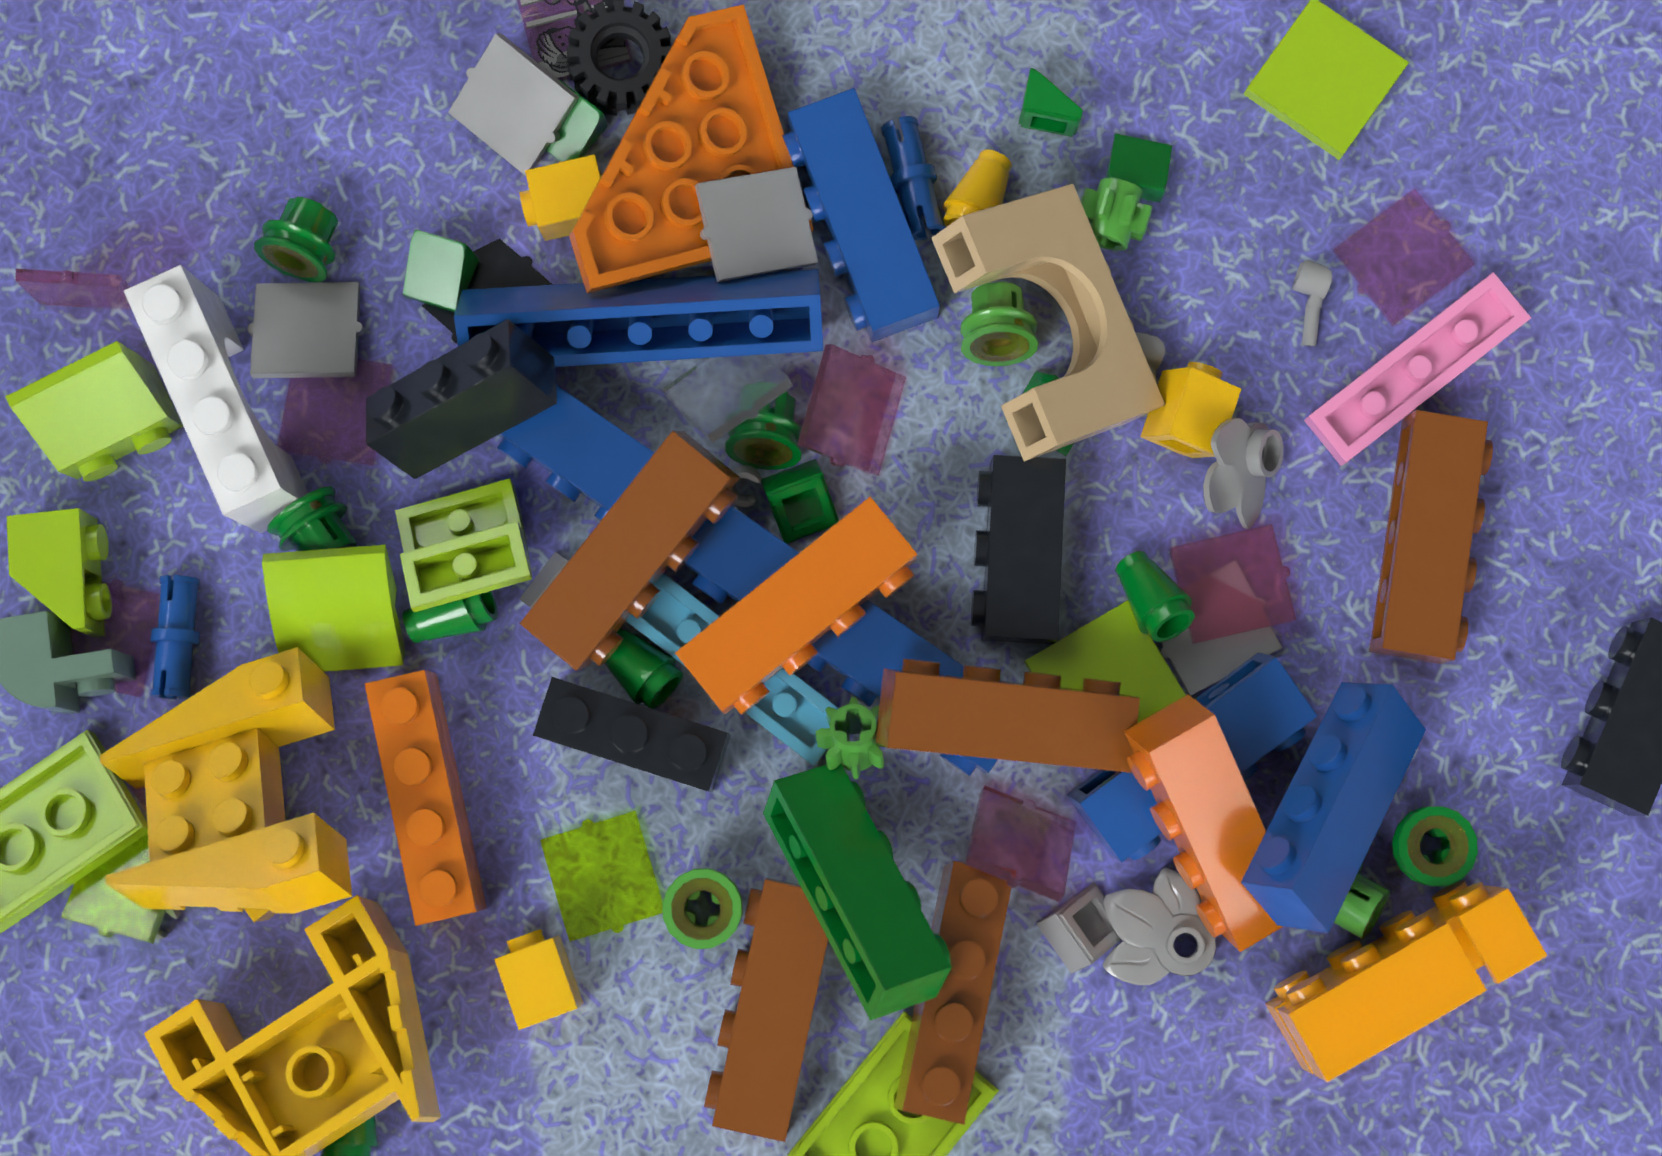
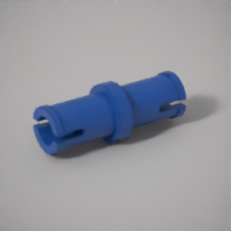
(913, 177)
(175, 637)

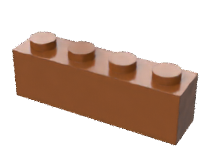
(1431, 537)
(631, 550)
(1004, 718)
(772, 1013)
(950, 1027)

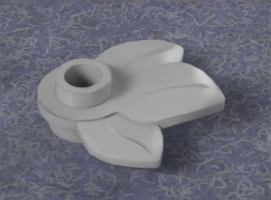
(1244, 459)
(1149, 928)

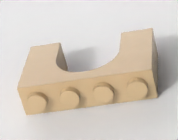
(1054, 246)

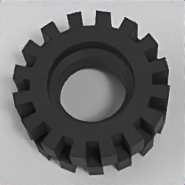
(598, 29)

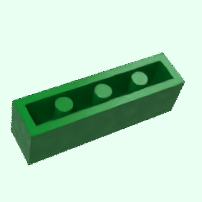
(857, 890)

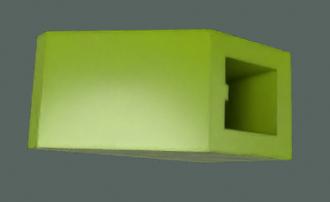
(60, 564)

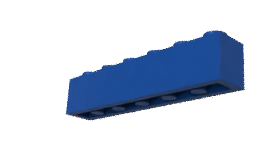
(656, 317)

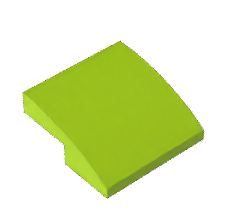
(463, 545)
(335, 606)

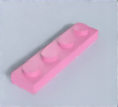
(1417, 369)

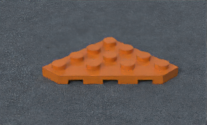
(698, 123)

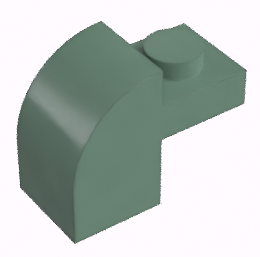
(43, 671)

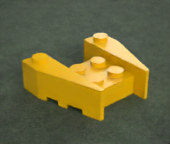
(220, 799)
(322, 1061)

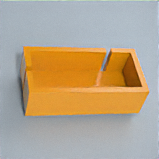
(1403, 978)

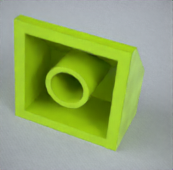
(97, 412)

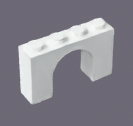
(191, 347)

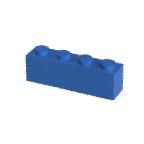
(862, 216)
(1257, 713)
(1334, 806)

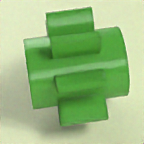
(1116, 213)
(847, 721)

